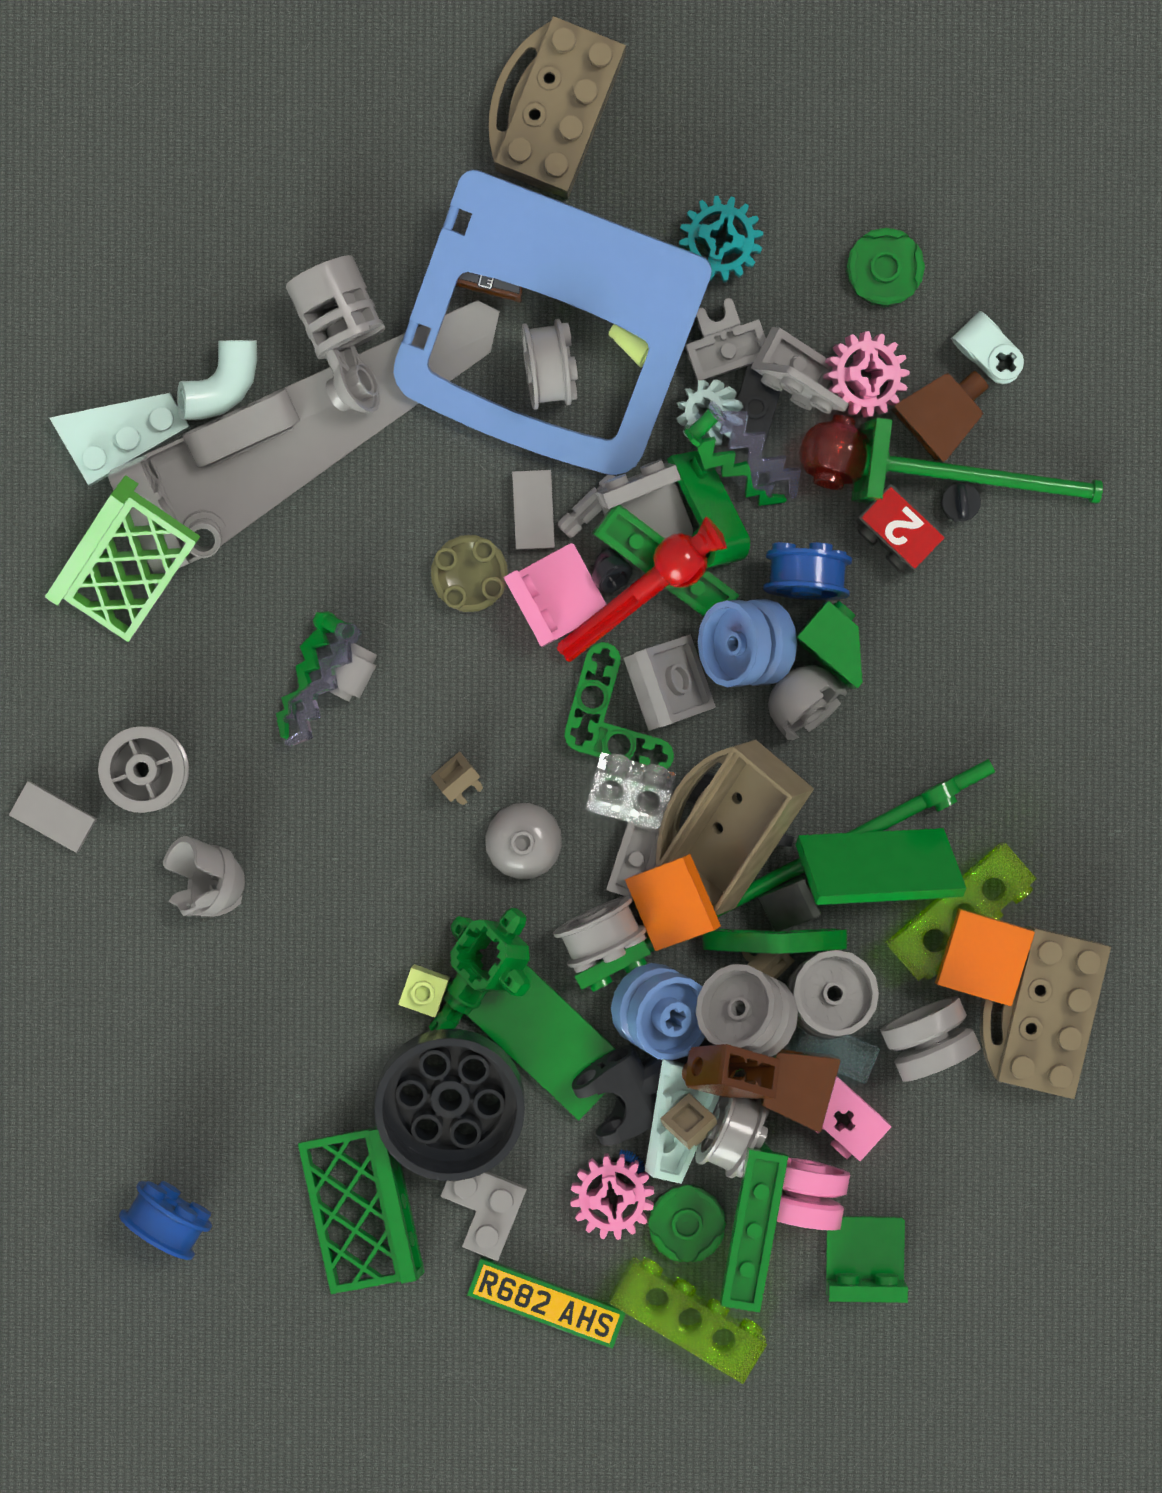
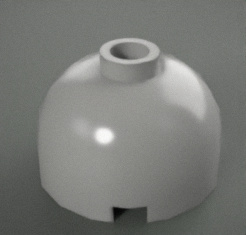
(804, 699)
(523, 841)

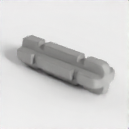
(583, 511)

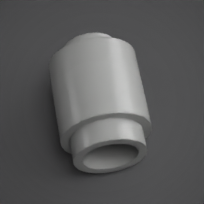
(355, 676)

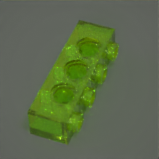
(1015, 886)
(732, 1359)

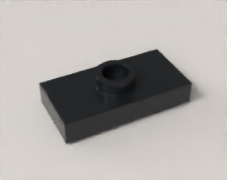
(758, 402)

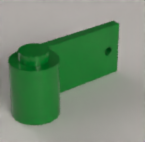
(710, 499)

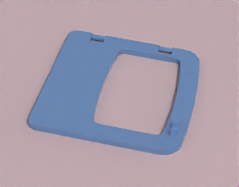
(572, 258)

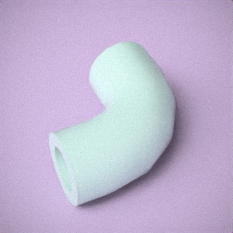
(225, 387)

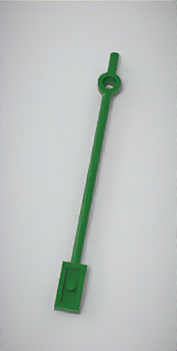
(939, 796)

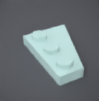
(118, 433)
(666, 1155)

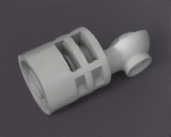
(337, 320)

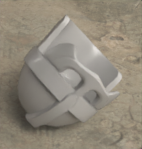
(213, 875)

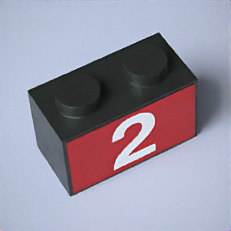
(900, 530)

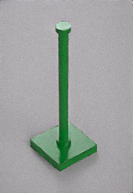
(879, 461)

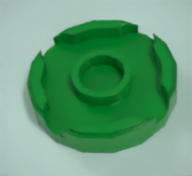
(885, 267)
(687, 1223)

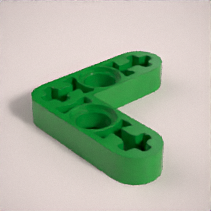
(601, 730)
(775, 941)

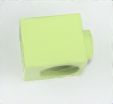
(424, 990)

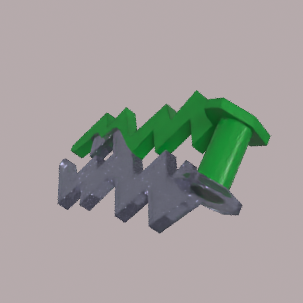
(736, 424)
(309, 691)

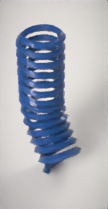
(628, 1158)

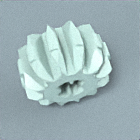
(698, 405)

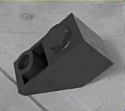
(789, 904)

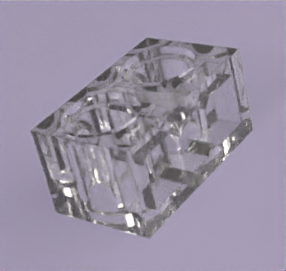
(628, 799)

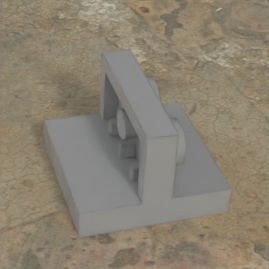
(669, 682)

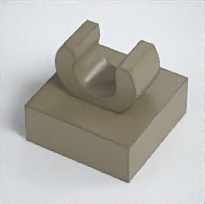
(456, 777)
(769, 963)
(689, 1121)

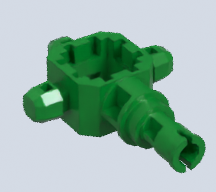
(473, 983)

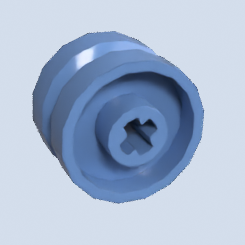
(747, 642)
(658, 1011)

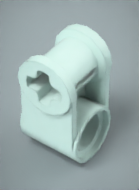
(984, 342)

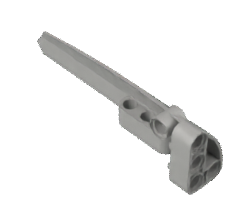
(267, 450)

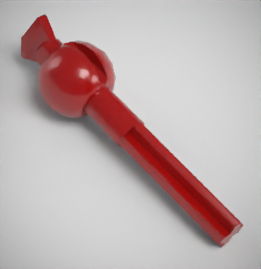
(677, 561)

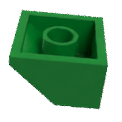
(834, 642)

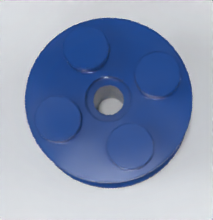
(806, 572)
(166, 1219)

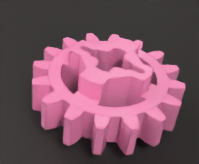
(867, 359)
(595, 1197)

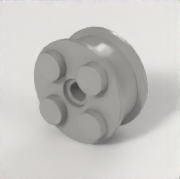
(548, 363)
(120, 772)
(600, 934)
(738, 1128)

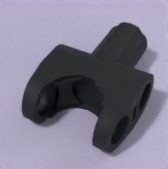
(634, 1088)

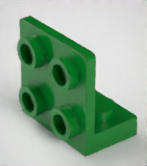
(866, 1260)

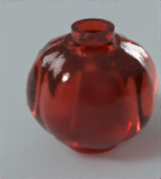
(834, 452)

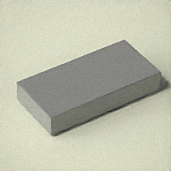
(533, 509)
(53, 816)

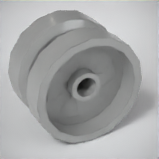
(854, 987)
(746, 1010)
(930, 1039)

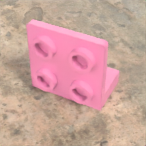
(555, 594)

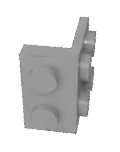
(798, 370)
(650, 497)

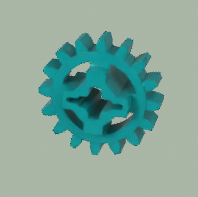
(738, 244)

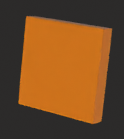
(673, 902)
(984, 957)

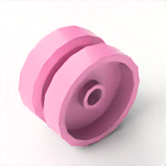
(807, 1195)

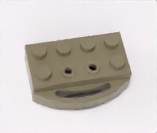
(554, 146)
(751, 828)
(1063, 1016)

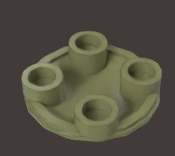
(469, 573)

